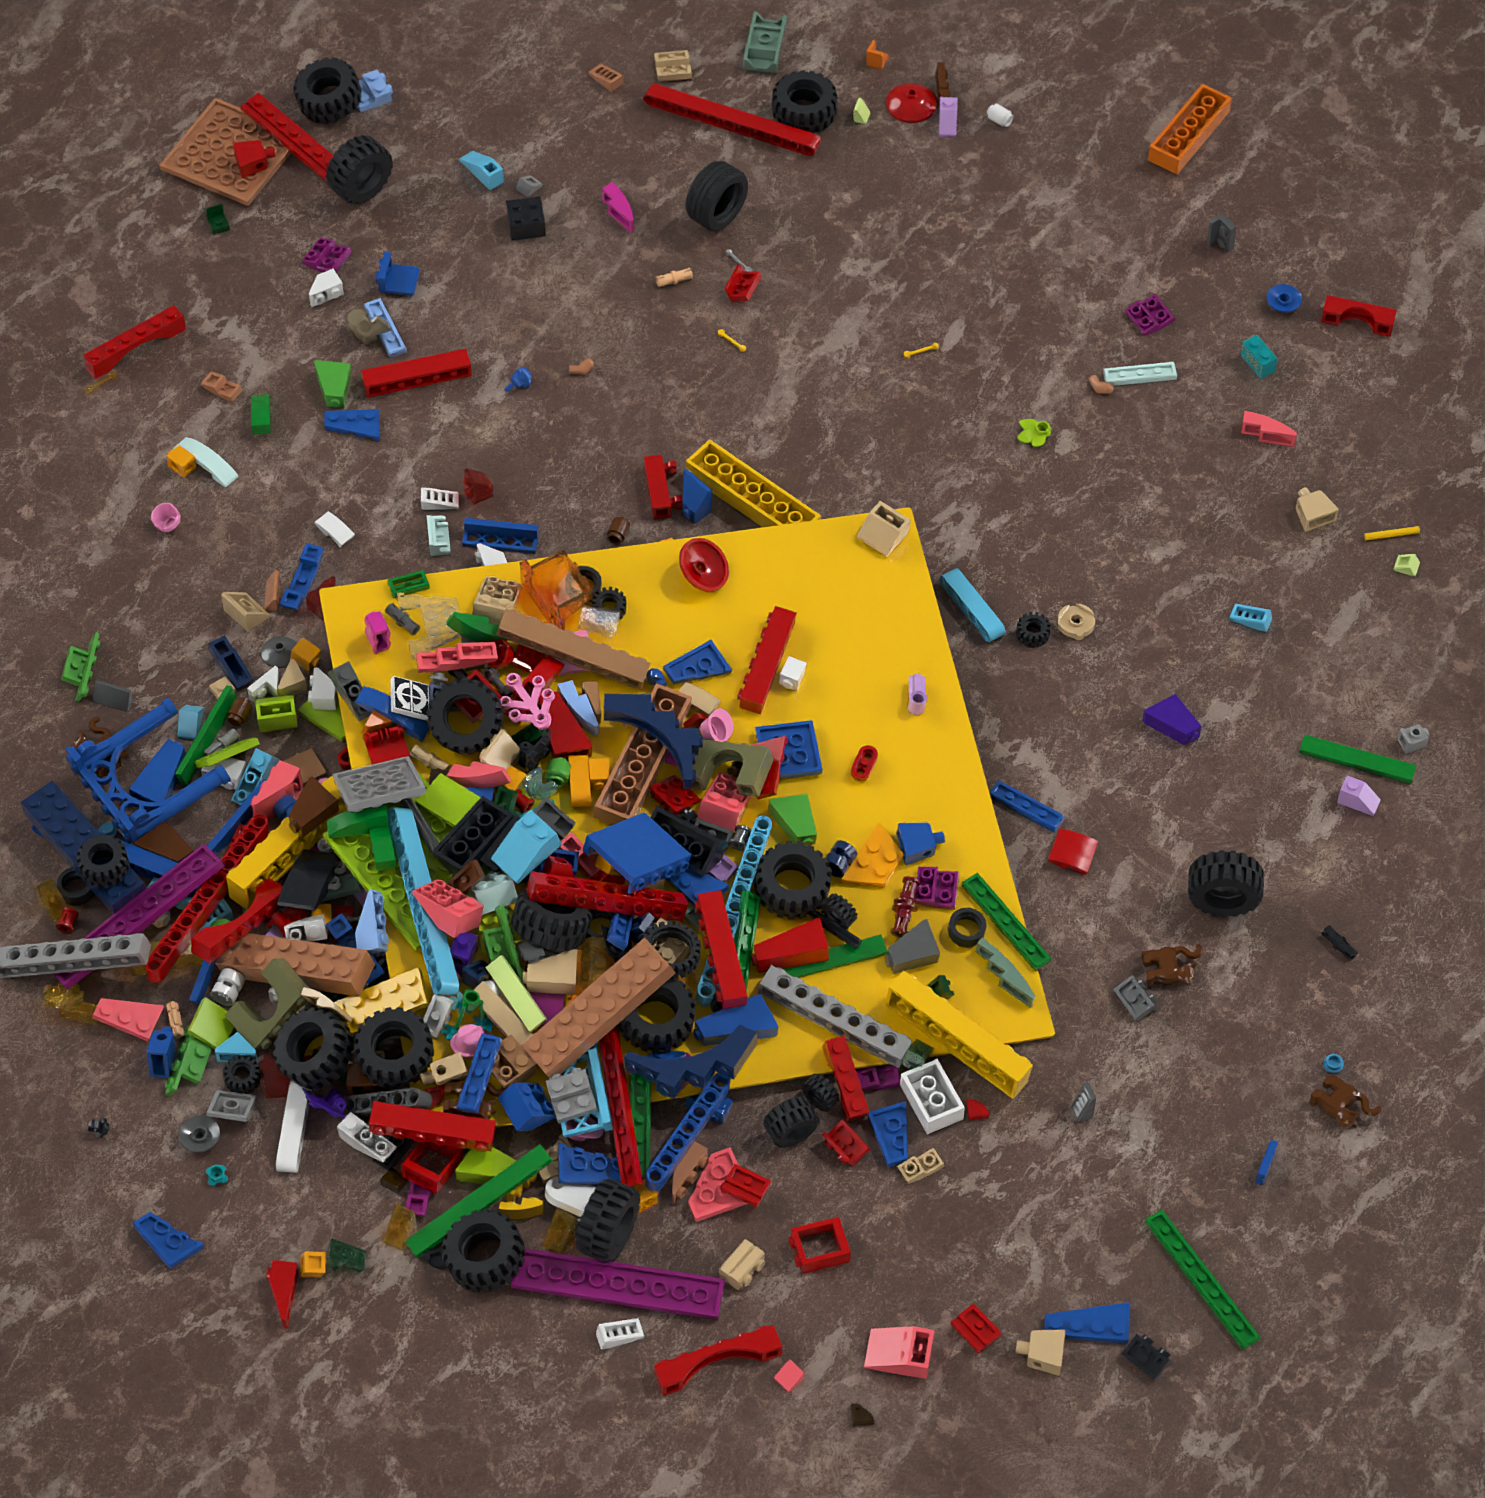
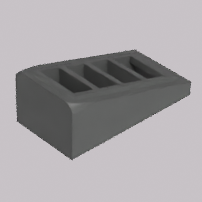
(1084, 1103)

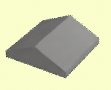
(232, 1105)

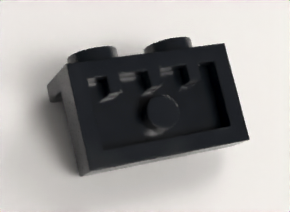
(1146, 1356)

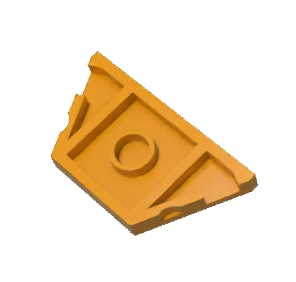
(875, 860)

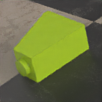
(482, 1166)

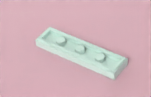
(1140, 373)

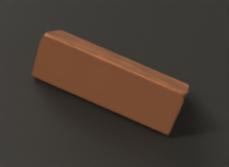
(272, 592)

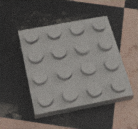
(379, 784)

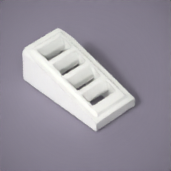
(429, 494)
(613, 1341)

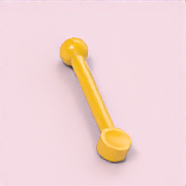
(721, 333)
(907, 354)

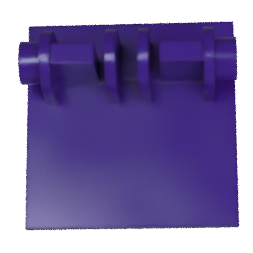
(333, 1102)

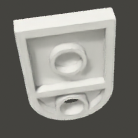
(569, 1196)

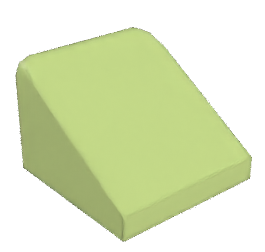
(861, 112)
(1407, 564)

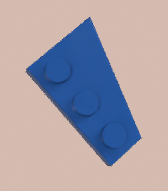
(357, 422)
(166, 1241)

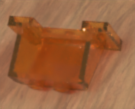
(556, 587)

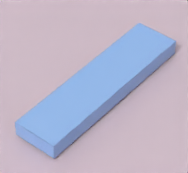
(391, 339)

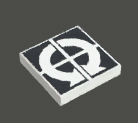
(409, 697)

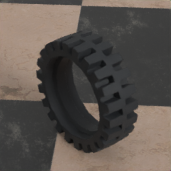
(683, 934)

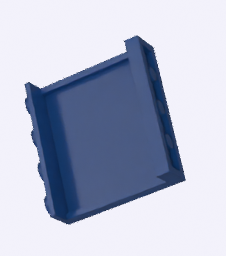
(639, 851)

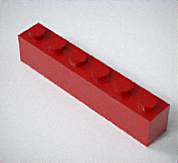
(416, 373)
(767, 660)
(721, 949)
(432, 1126)

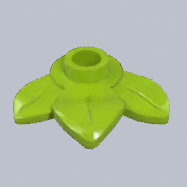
(1034, 432)

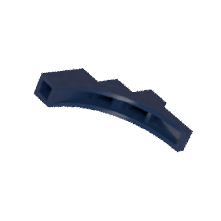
(640, 712)
(698, 1069)

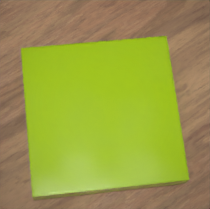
(210, 1024)

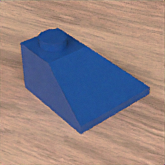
(695, 498)

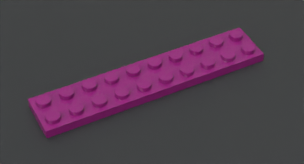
(153, 902)
(620, 1284)

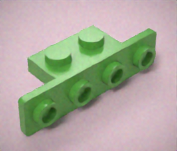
(78, 666)
(500, 942)
(190, 1062)

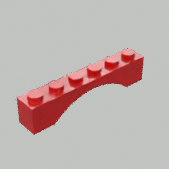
(106, 356)
(215, 940)
(757, 1345)

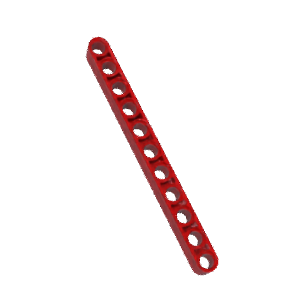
(732, 119)
(204, 901)

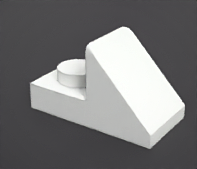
(267, 683)
(438, 1014)

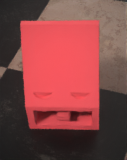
(283, 781)
(723, 803)
(449, 907)
(900, 1350)

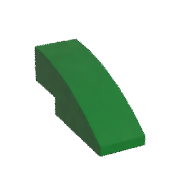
(261, 414)
(473, 627)
(357, 822)
(382, 847)

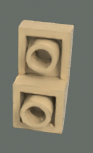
(701, 700)
(921, 1167)

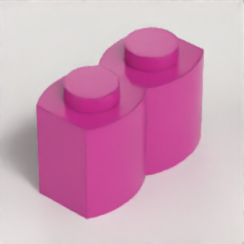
(377, 632)

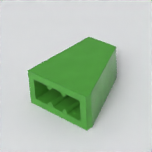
(334, 381)
(794, 818)

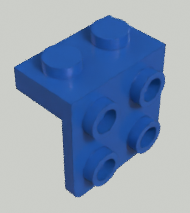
(396, 278)

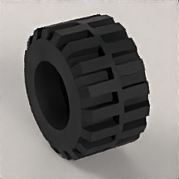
(102, 874)
(791, 1122)

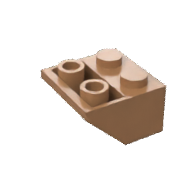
(513, 1063)

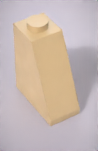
(552, 974)

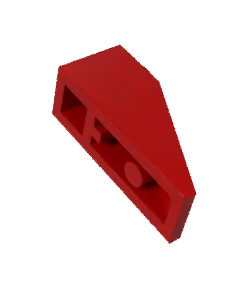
(283, 1282)

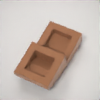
(221, 387)

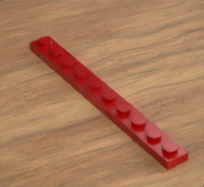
(620, 1109)

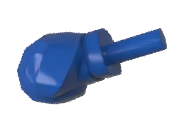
(521, 377)
(655, 676)

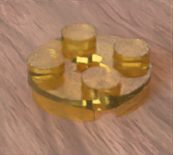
(62, 998)

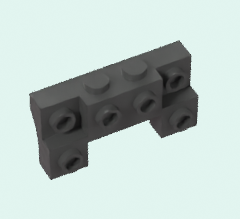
(553, 818)

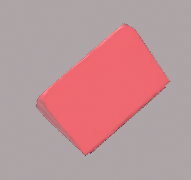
(789, 1376)

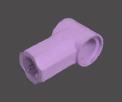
(917, 693)

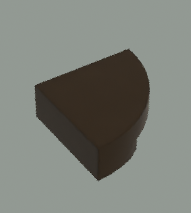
(861, 1416)

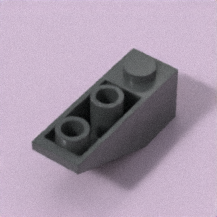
(349, 688)

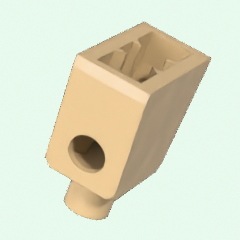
(1315, 509)
(454, 1067)
(1044, 1350)

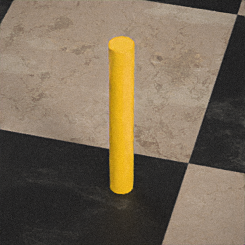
(1392, 533)

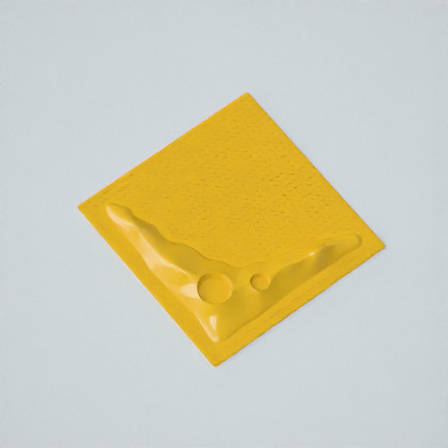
(862, 633)

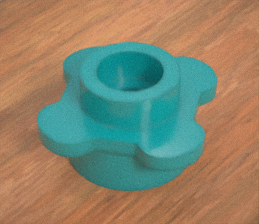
(216, 1169)

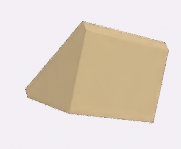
(243, 609)

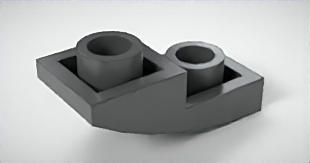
(529, 951)

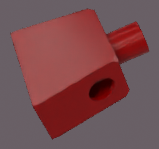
(252, 157)

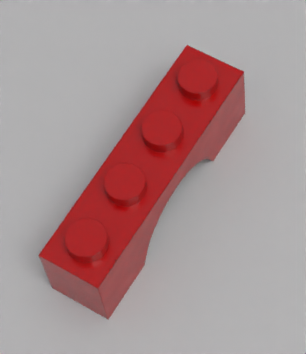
(1339, 309)
(562, 867)
(851, 1093)

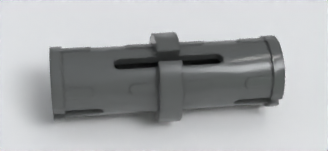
(402, 619)

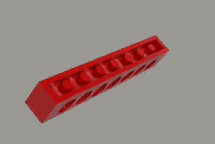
(606, 896)

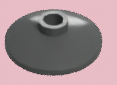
(278, 657)
(199, 1126)

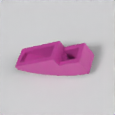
(618, 206)

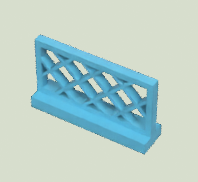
(599, 1094)

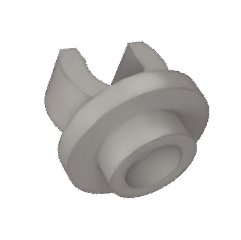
(438, 678)

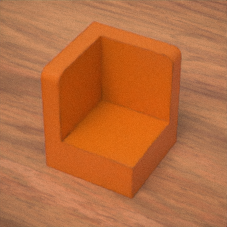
(875, 58)

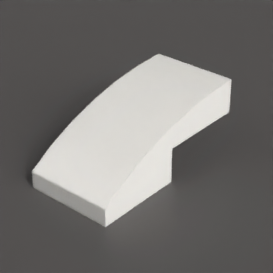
(335, 528)

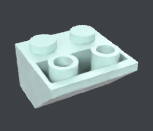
(494, 891)

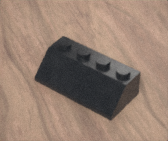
(472, 835)
(703, 846)

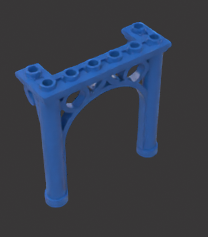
(140, 822)

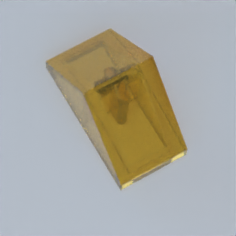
(50, 898)
(400, 1226)
(560, 1231)

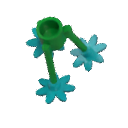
(467, 1003)

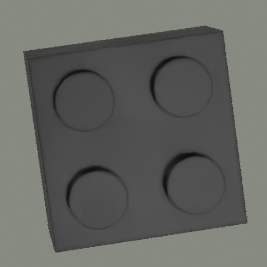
(525, 218)

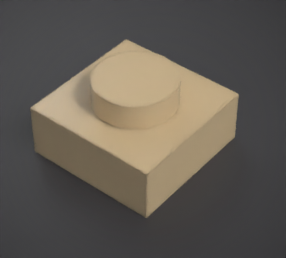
(218, 686)

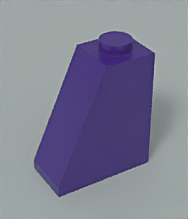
(1173, 720)

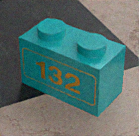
(1258, 356)

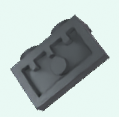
(1222, 231)
(1135, 997)

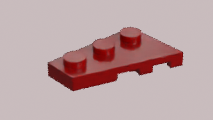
(777, 750)

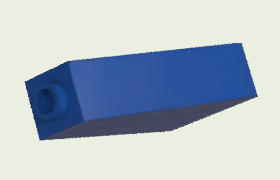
(159, 776)
(721, 1024)

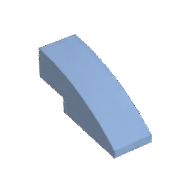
(579, 707)

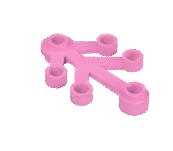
(529, 703)

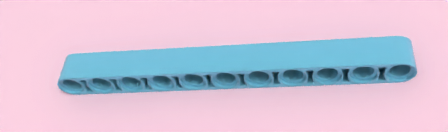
(416, 874)
(740, 884)

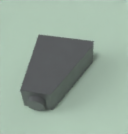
(913, 949)

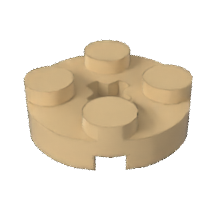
(1076, 630)

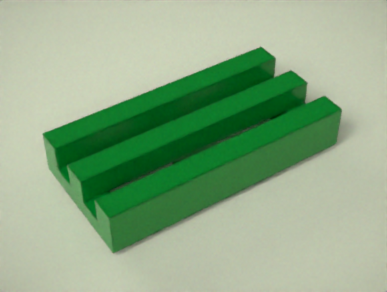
(409, 586)

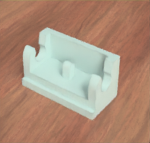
(438, 536)

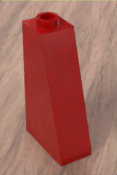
(566, 733)
(792, 948)

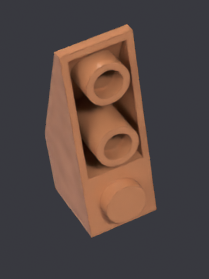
(688, 1170)

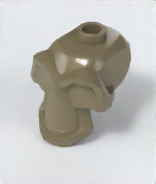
(366, 329)

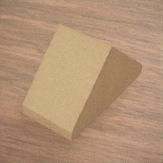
(292, 680)

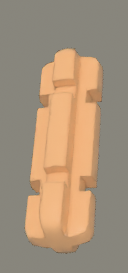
(175, 1019)

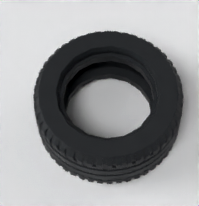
(716, 195)

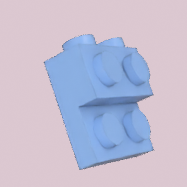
(374, 91)

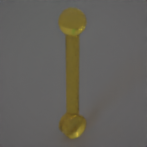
(112, 375)

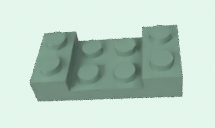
(764, 44)

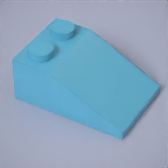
(526, 846)

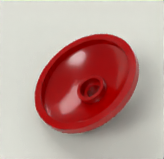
(911, 103)
(703, 564)

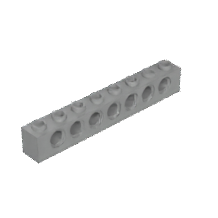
(74, 955)
(838, 1025)

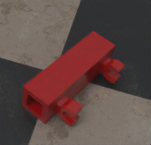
(657, 486)

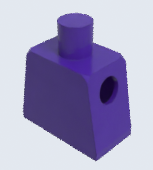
(465, 949)

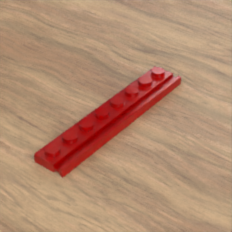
(288, 134)

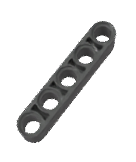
(362, 1104)

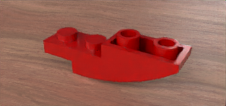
(549, 669)

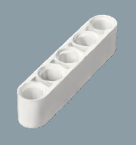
(292, 1130)

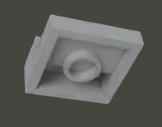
(571, 1095)

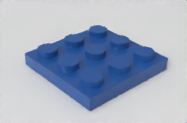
(801, 751)

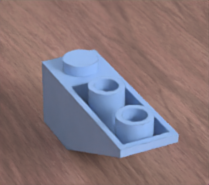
(371, 926)

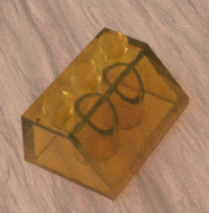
(591, 963)

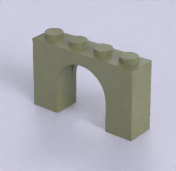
(754, 771)
(288, 987)

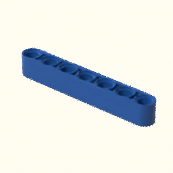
(684, 1139)

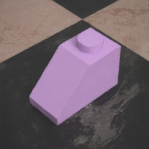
(947, 117)
(1358, 796)

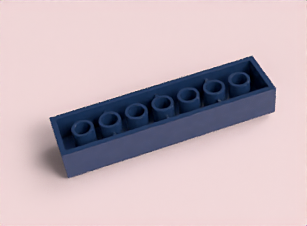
(66, 830)

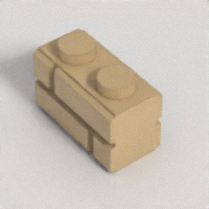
(742, 1264)

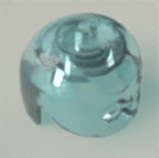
(535, 788)

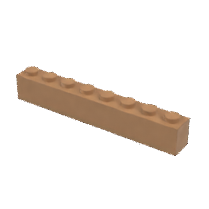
(573, 648)

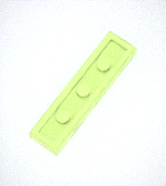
(516, 993)

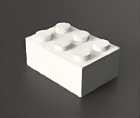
(932, 1096)

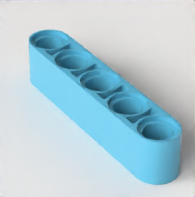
(972, 605)

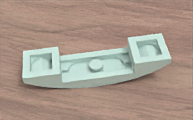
(211, 461)

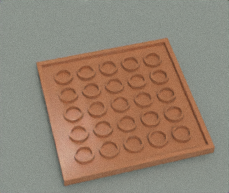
(208, 157)

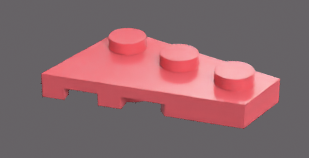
(129, 1017)

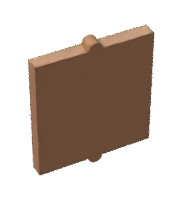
(308, 764)

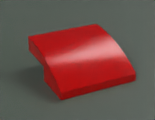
(1073, 851)

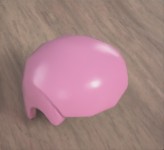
(165, 517)

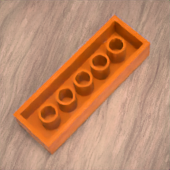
(1189, 129)

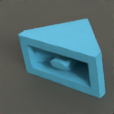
(189, 721)
(235, 1046)

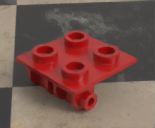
(386, 744)
(672, 795)

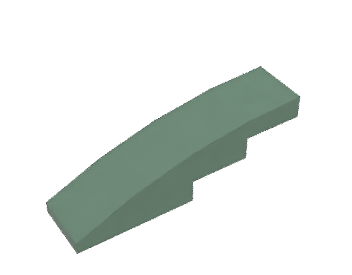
(1009, 976)

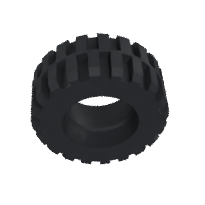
(809, 87)
(332, 105)
(359, 169)
(441, 706)
(798, 858)
(1226, 883)
(550, 924)
(389, 1024)
(664, 1035)
(330, 1059)
(608, 1220)
(470, 1232)

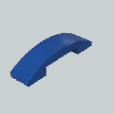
(303, 578)
(380, 702)
(346, 937)

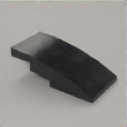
(309, 880)

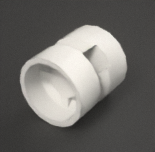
(227, 987)

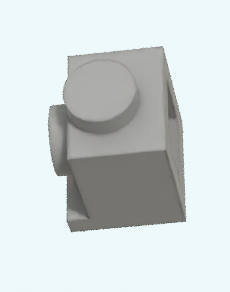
(1413, 738)

